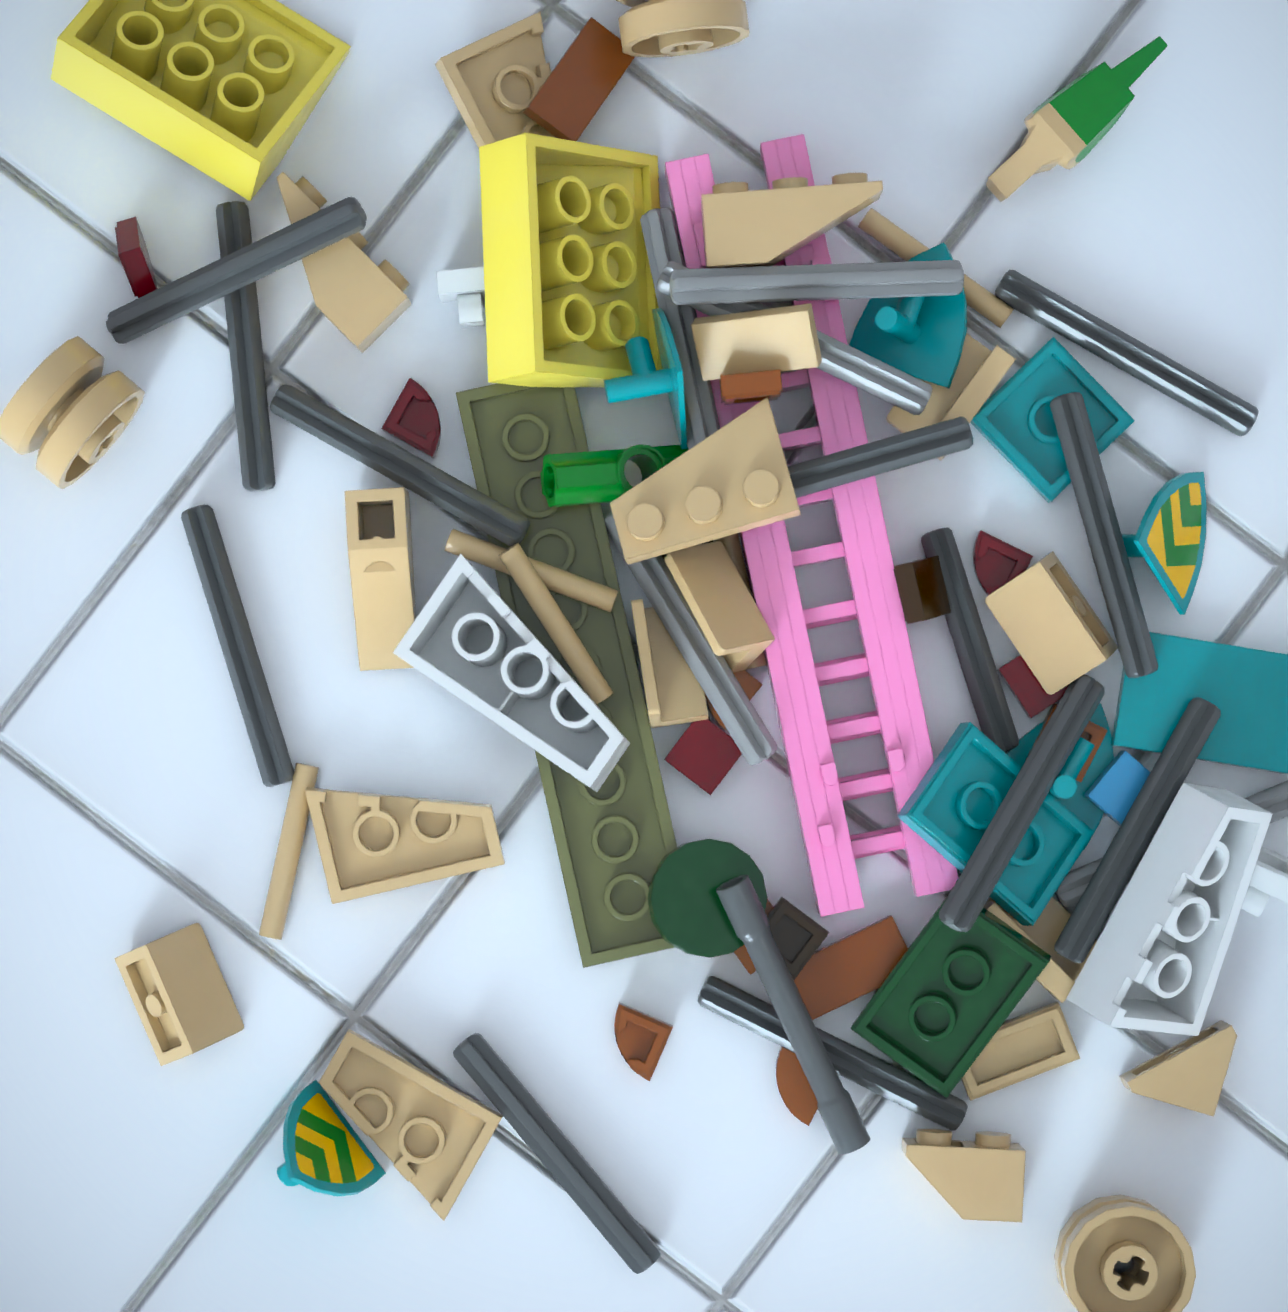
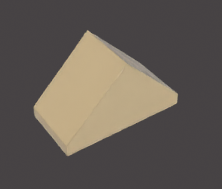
(1188, 1072)

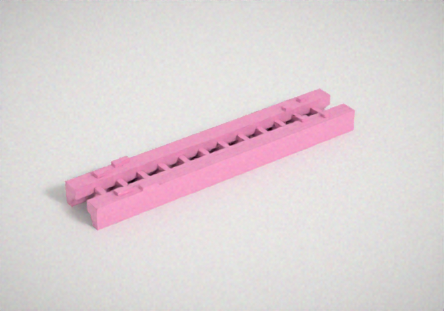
(874, 604)

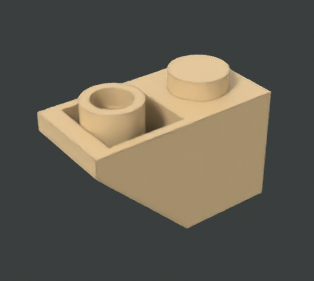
(974, 1177)

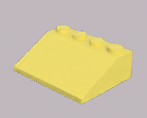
(202, 77)
(565, 260)

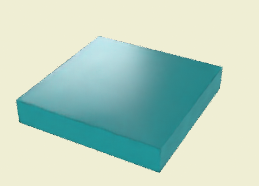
(1022, 424)

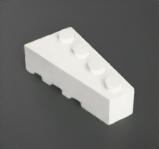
(500, 668)
(1175, 916)

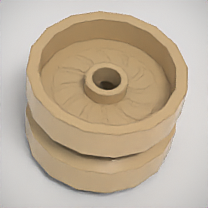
(681, 26)
(69, 412)
(1116, 1231)

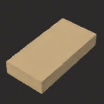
(757, 341)
(1021, 1050)

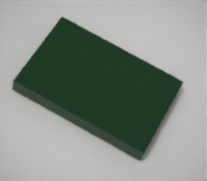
(950, 997)

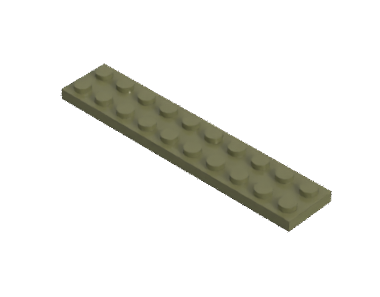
(621, 833)

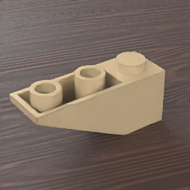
(773, 223)
(344, 281)
(380, 573)

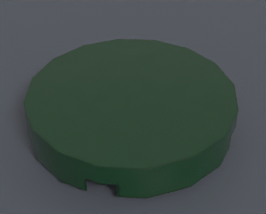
(686, 900)

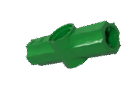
(599, 475)

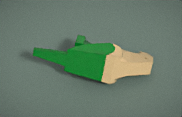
(1073, 120)

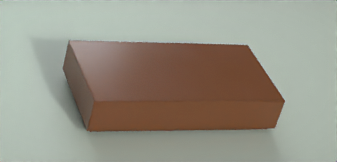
(579, 82)
(850, 967)

